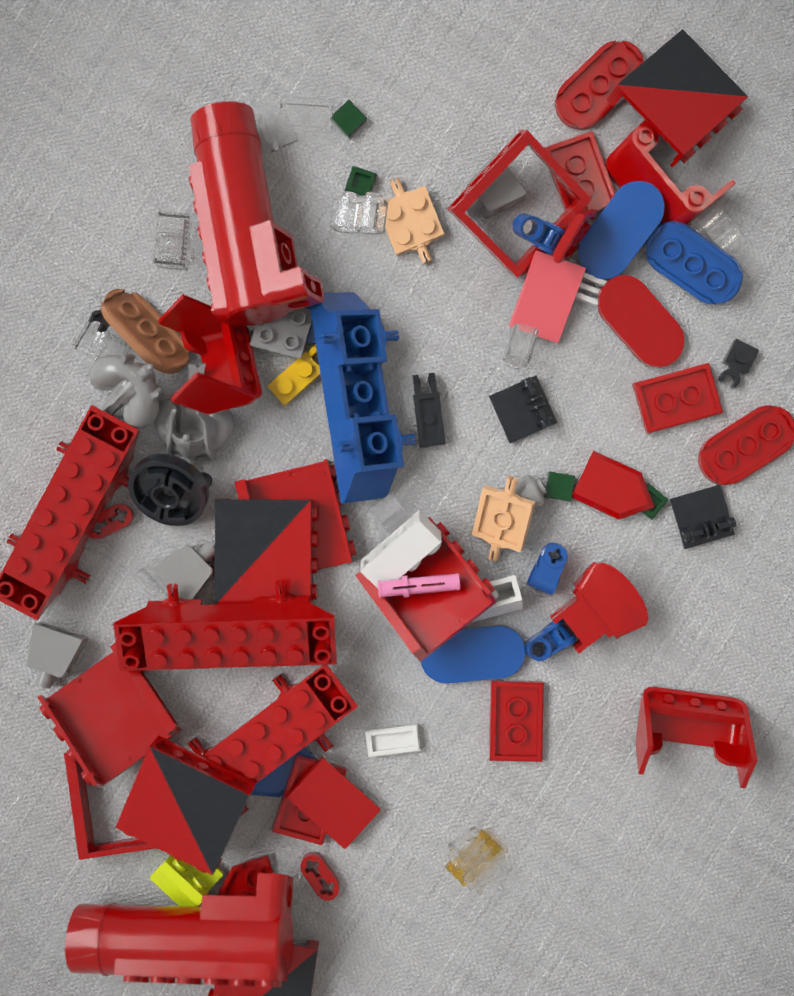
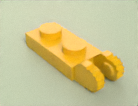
(296, 377)

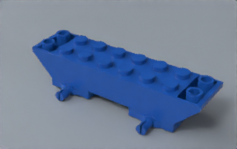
(361, 430)

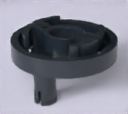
(179, 477)

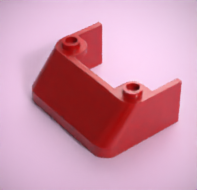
(633, 163)
(230, 368)
(696, 720)

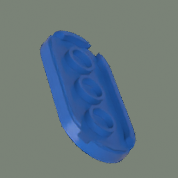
(621, 230)
(694, 263)
(476, 655)

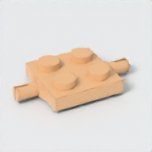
(412, 221)
(503, 518)

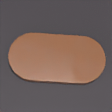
(139, 326)

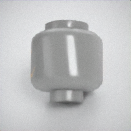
(531, 489)

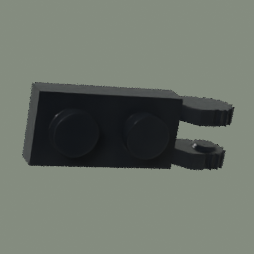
(428, 414)

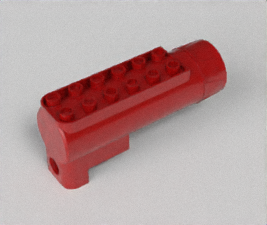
(245, 253)
(219, 942)

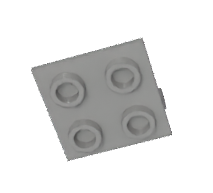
(285, 335)

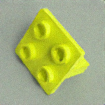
(183, 881)

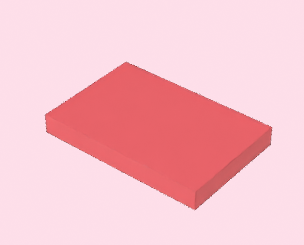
(547, 296)

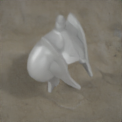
(131, 386)
(190, 430)

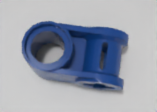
(542, 235)
(546, 574)
(551, 640)

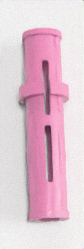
(451, 581)

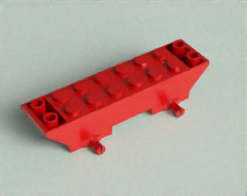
(67, 513)
(199, 636)
(284, 727)

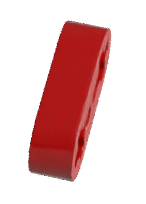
(115, 526)
(324, 872)

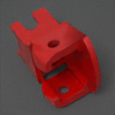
(602, 605)

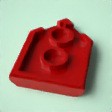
(574, 234)
(612, 488)
(243, 877)

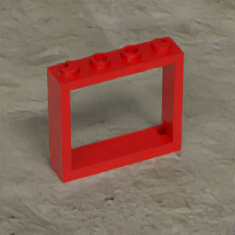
(490, 174)
(83, 824)

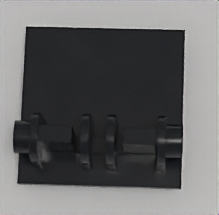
(523, 409)
(702, 516)

